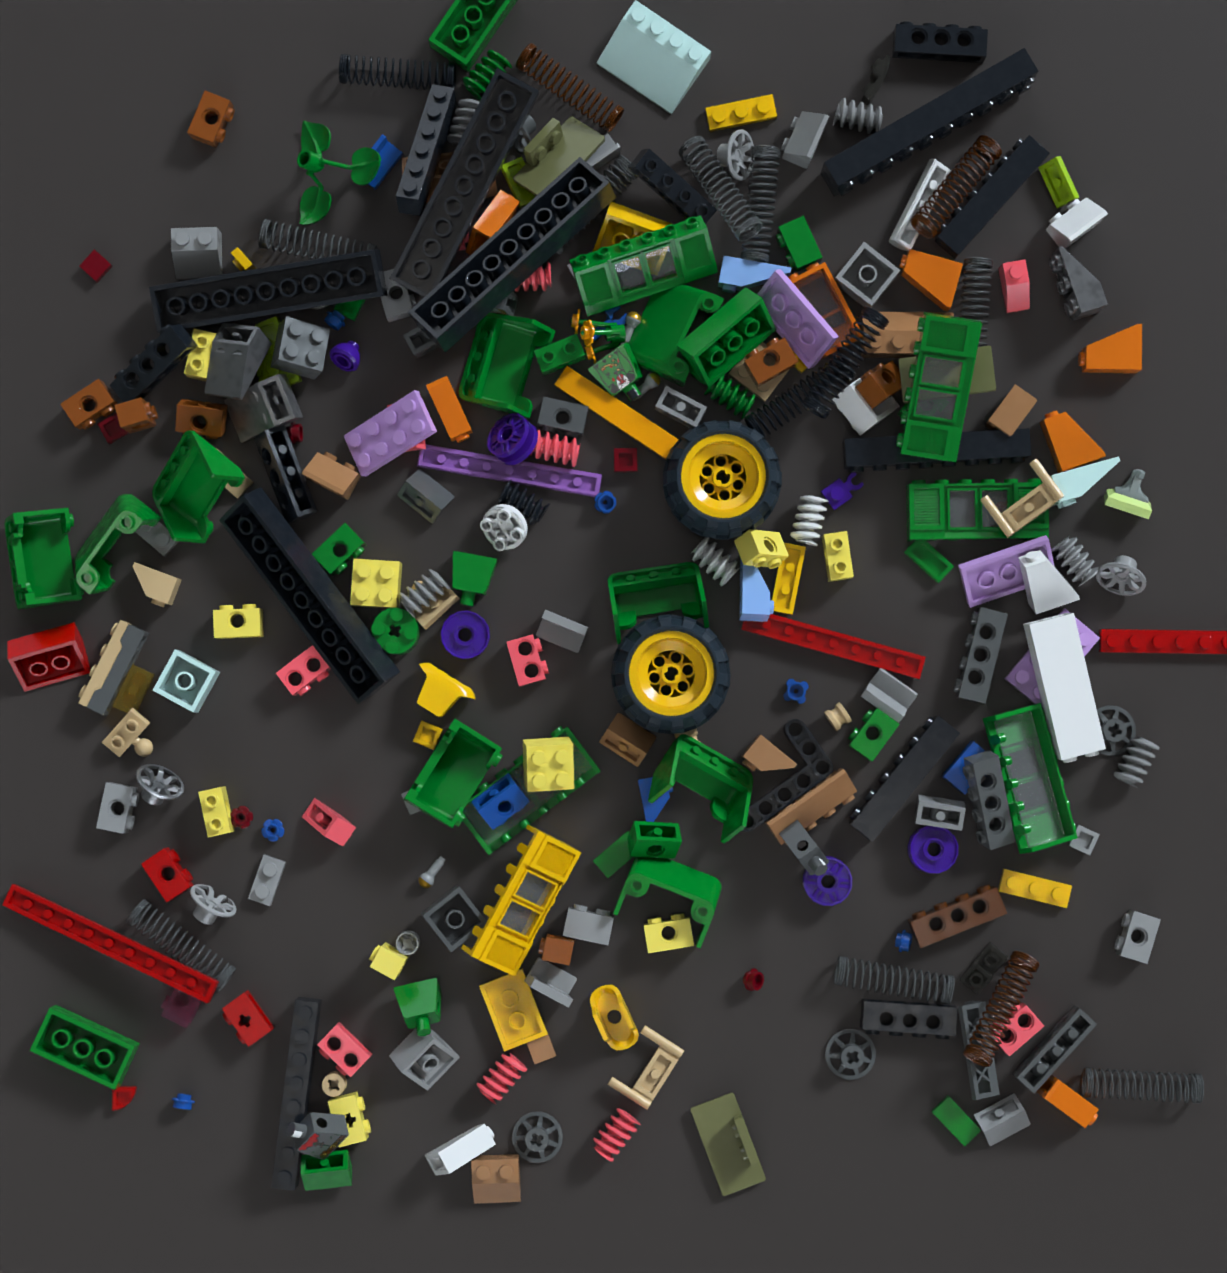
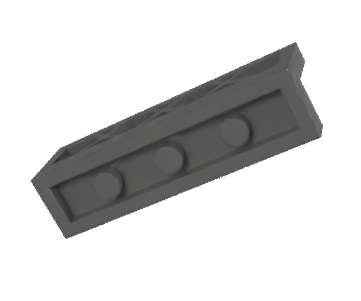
(982, 1079)

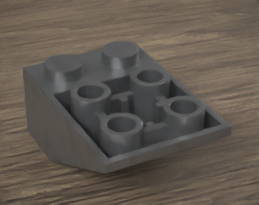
(1079, 287)
(235, 360)
(264, 407)

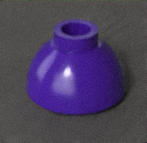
(346, 356)

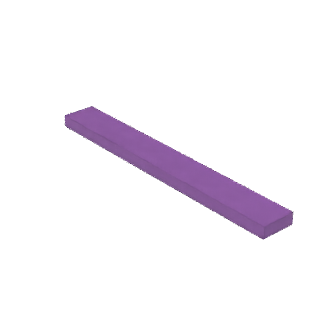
(523, 473)

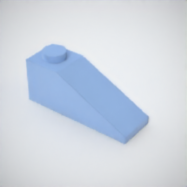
(743, 273)
(754, 595)

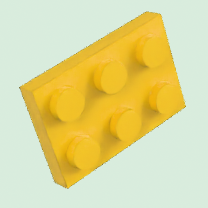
(513, 1010)

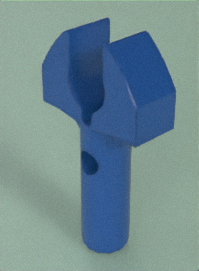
(610, 312)

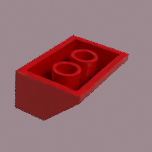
(48, 656)

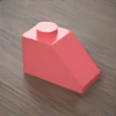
(1015, 285)
(328, 822)

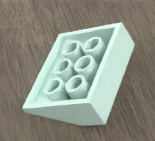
(654, 57)

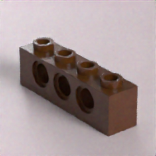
(992, 908)

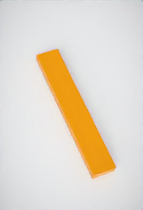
(616, 412)

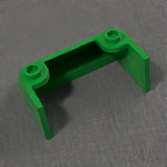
(656, 591)
(709, 775)
(678, 879)

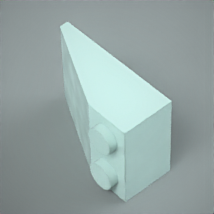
(1079, 480)

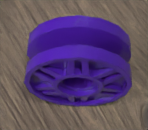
(512, 439)
(452, 628)
(946, 853)
(837, 891)

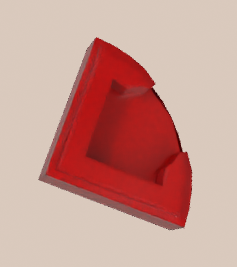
(122, 1096)

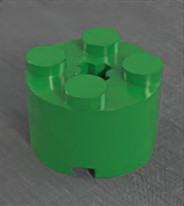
(409, 631)

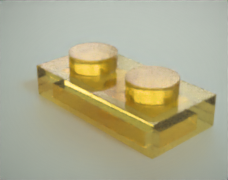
(133, 689)

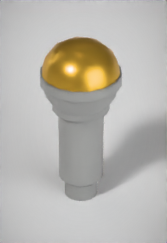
(633, 319)
(651, 381)
(427, 879)

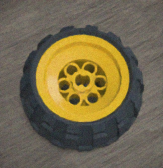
(707, 512)
(679, 709)

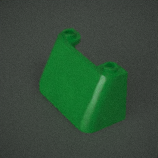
(123, 516)
(41, 558)
(453, 774)

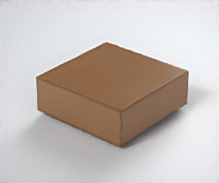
(541, 1049)

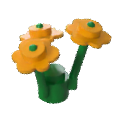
(613, 333)

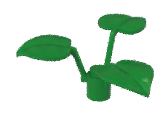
(315, 140)

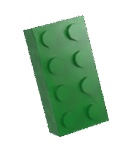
(468, 29)
(727, 337)
(84, 1047)

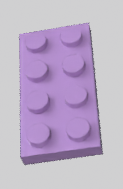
(797, 319)
(390, 433)
(998, 572)
(1023, 675)

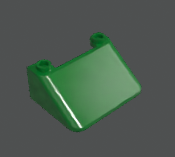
(665, 326)
(502, 361)
(192, 486)

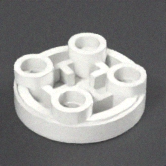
(504, 527)

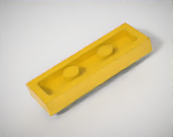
(741, 113)
(788, 579)
(1034, 888)

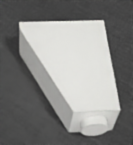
(1044, 583)
(460, 1150)

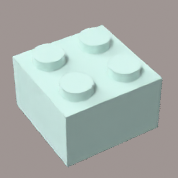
(186, 681)

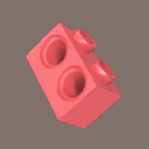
(520, 661)
(301, 666)
(1019, 1034)
(349, 1044)

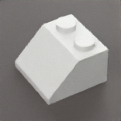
(1076, 222)
(859, 411)

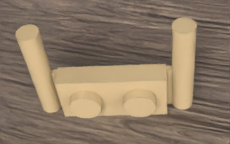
(1027, 507)
(654, 1073)

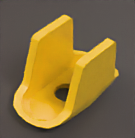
(441, 690)
(618, 1035)

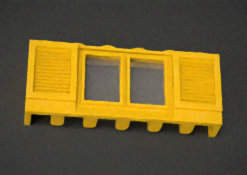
(523, 902)

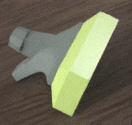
(1130, 496)

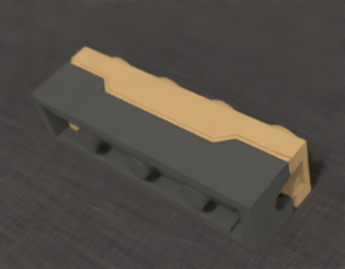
(113, 667)

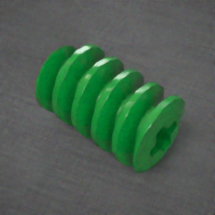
(484, 72)
(732, 396)

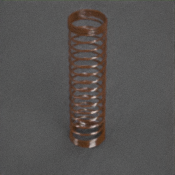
(525, 58)
(919, 217)
(974, 1053)

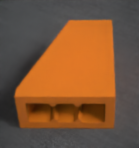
(496, 215)
(932, 276)
(1114, 353)
(449, 409)
(1068, 442)
(1068, 1101)

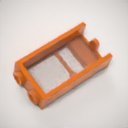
(825, 296)

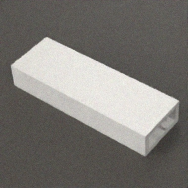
(1064, 687)

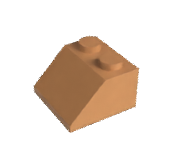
(332, 475)
(765, 756)
(496, 1178)

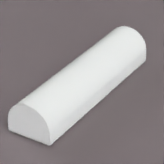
(932, 176)

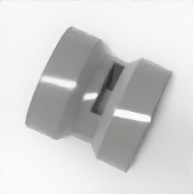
(406, 946)

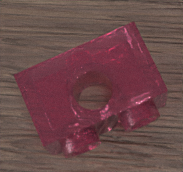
(179, 1012)

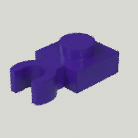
(839, 492)

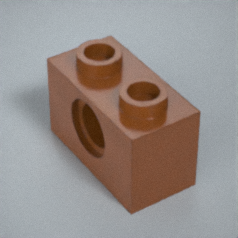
(210, 106)
(760, 371)
(880, 383)
(76, 405)
(213, 413)
(136, 415)
(557, 948)

